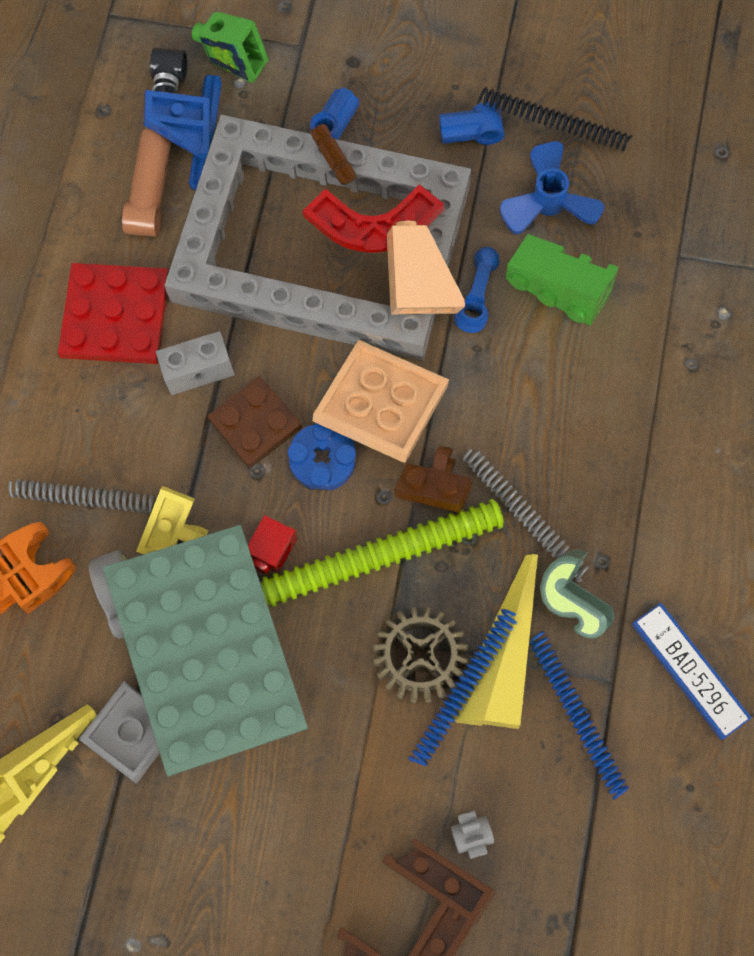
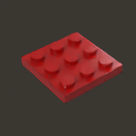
(113, 313)

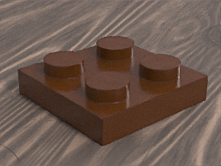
(254, 422)

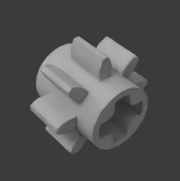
(472, 834)

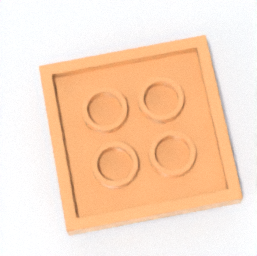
(381, 401)

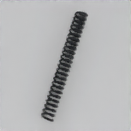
(560, 117)

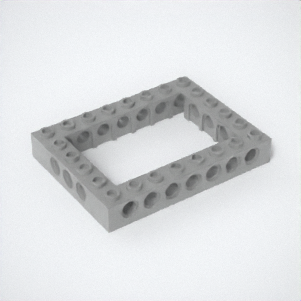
(202, 285)

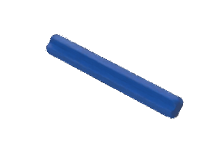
(211, 90)

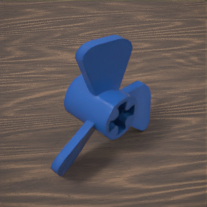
(523, 209)

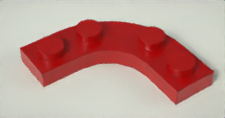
(367, 232)

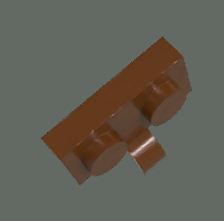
(436, 485)

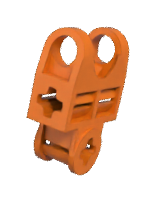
(41, 579)

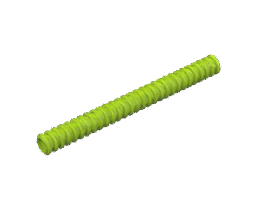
(382, 552)

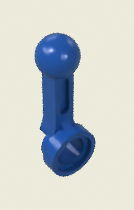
(486, 261)

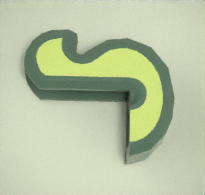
(571, 600)

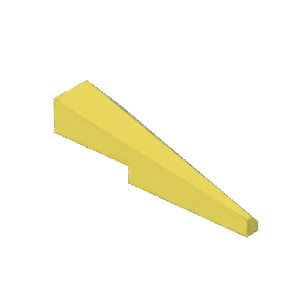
(501, 691)
(34, 763)

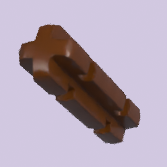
(333, 154)

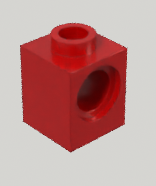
(271, 545)

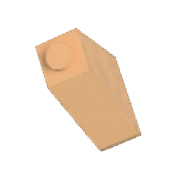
(419, 274)

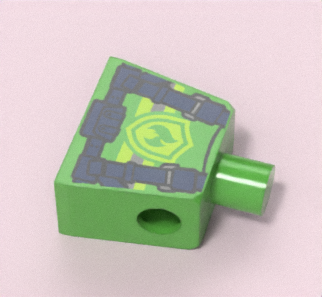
(232, 44)

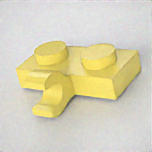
(168, 522)

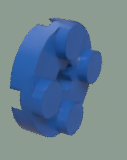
(321, 475)

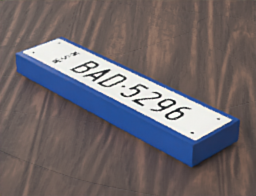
(691, 671)

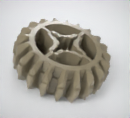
(398, 632)

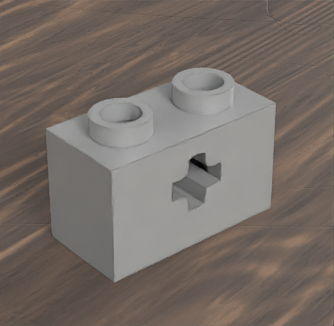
(195, 363)

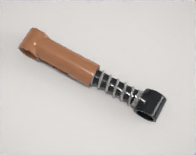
(143, 211)

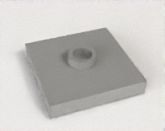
(124, 734)

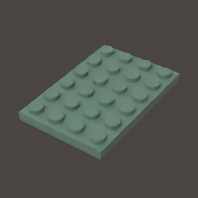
(204, 650)

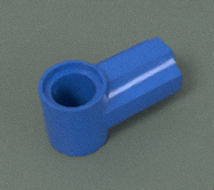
(337, 112)
(478, 124)

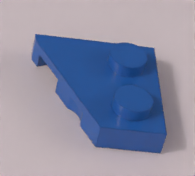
(179, 119)

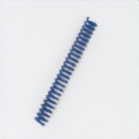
(462, 687)
(575, 713)

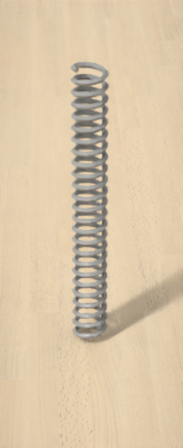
(77, 494)
(517, 508)

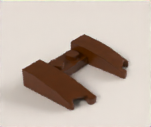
(461, 906)

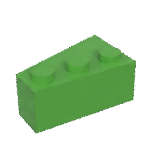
(561, 279)

